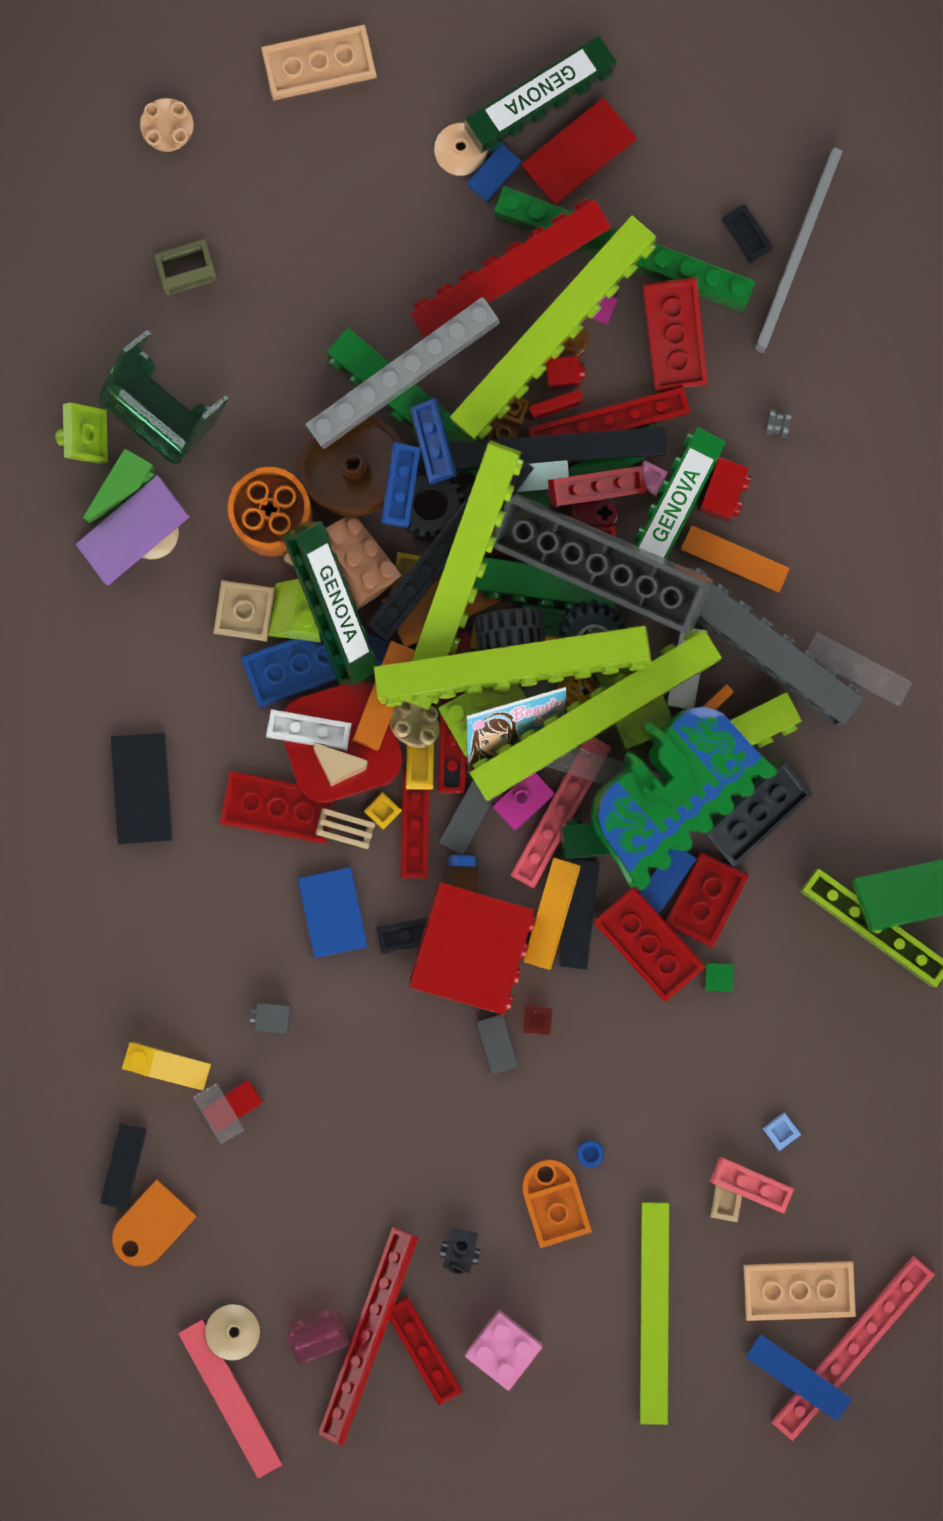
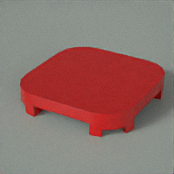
(347, 705)

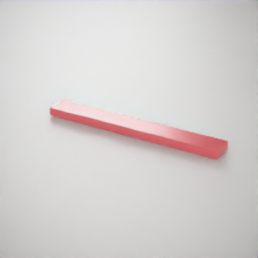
(858, 1342)

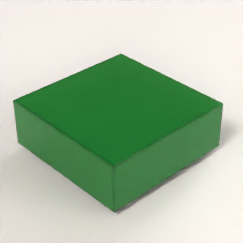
(719, 977)

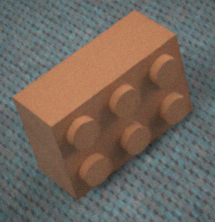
(361, 561)

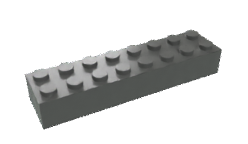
(602, 563)
(778, 656)

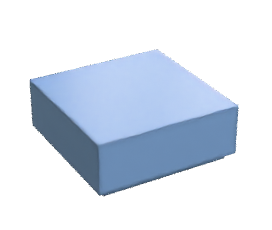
(781, 1131)

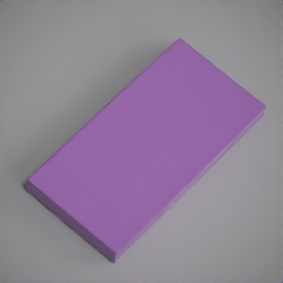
(132, 530)

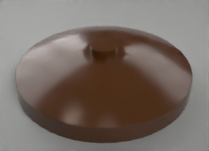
(352, 471)

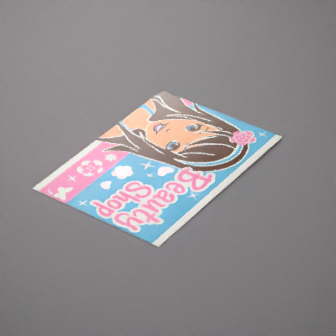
(505, 724)

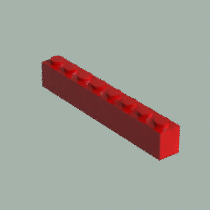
(514, 267)

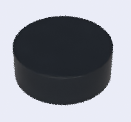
(451, 778)

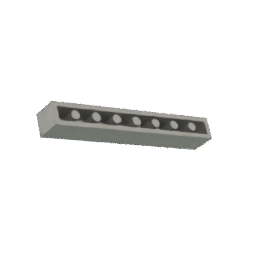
(403, 373)

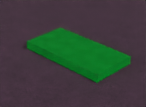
(901, 895)

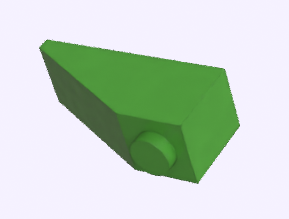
(124, 481)

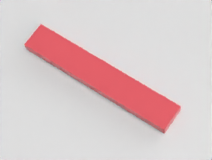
(547, 834)
(231, 1401)

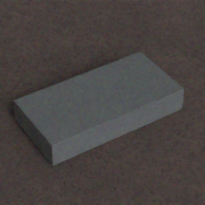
(497, 1044)

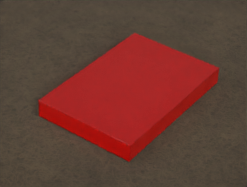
(706, 899)

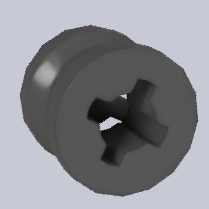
(778, 423)

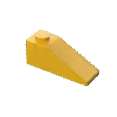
(166, 1066)

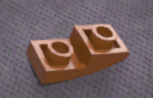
(511, 423)

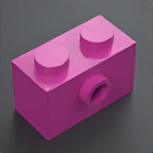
(522, 801)

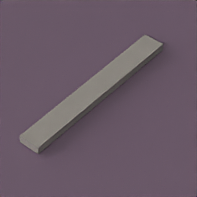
(798, 250)

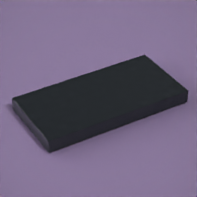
(141, 788)
(758, 814)

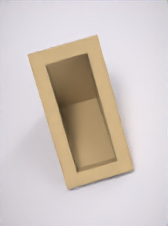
(338, 765)

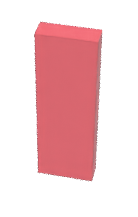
(751, 1185)

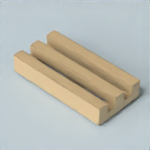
(366, 834)

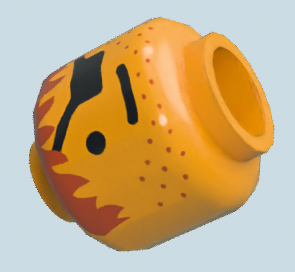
(577, 689)

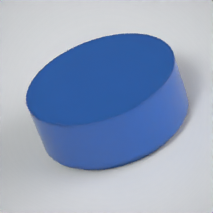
(590, 1154)

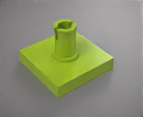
(84, 433)

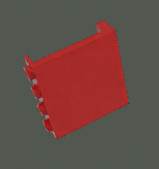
(472, 948)

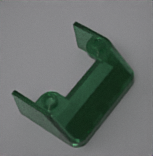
(152, 410)

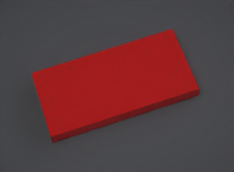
(579, 152)
(675, 334)
(271, 808)
(649, 944)

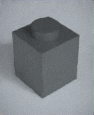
(271, 1018)

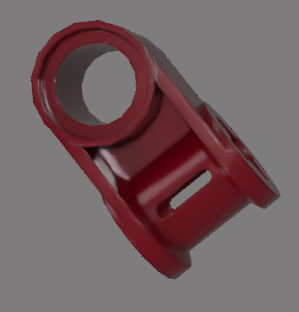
(590, 512)

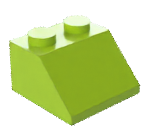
(292, 614)

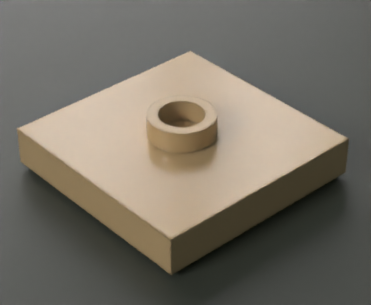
(244, 610)

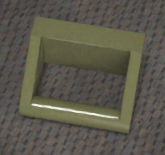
(188, 279)

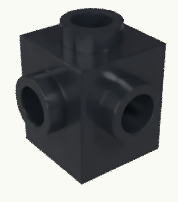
(460, 1251)

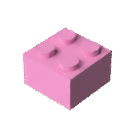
(503, 1350)

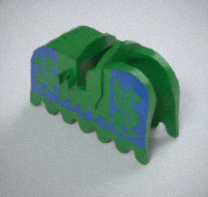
(701, 768)

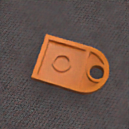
(555, 1205)
(152, 1224)

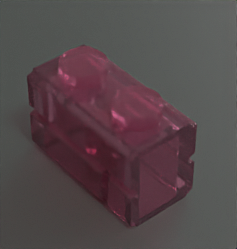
(318, 1337)

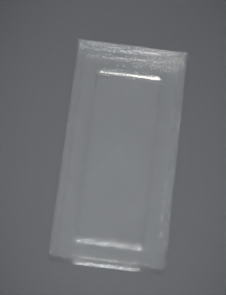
(218, 1113)

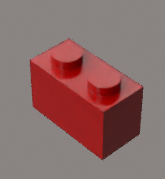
(724, 490)

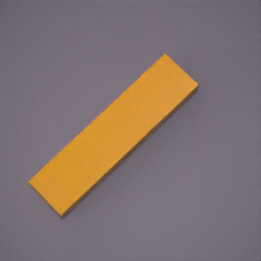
(552, 913)

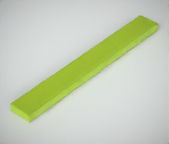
(654, 1313)

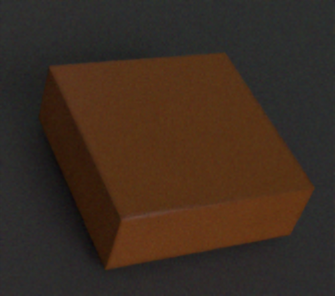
(464, 878)

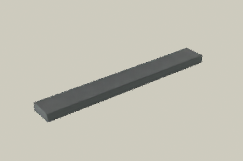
(474, 805)

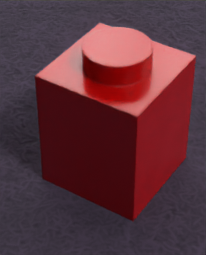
(564, 372)

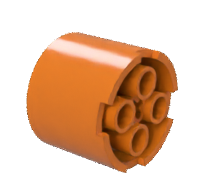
(253, 495)

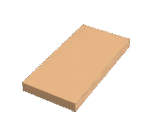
(319, 62)
(799, 1290)

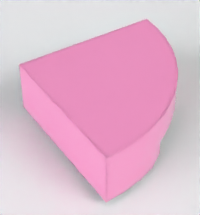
(653, 477)

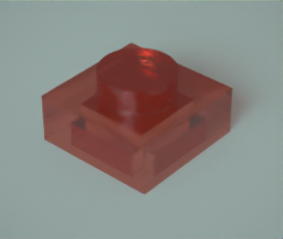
(537, 1020)

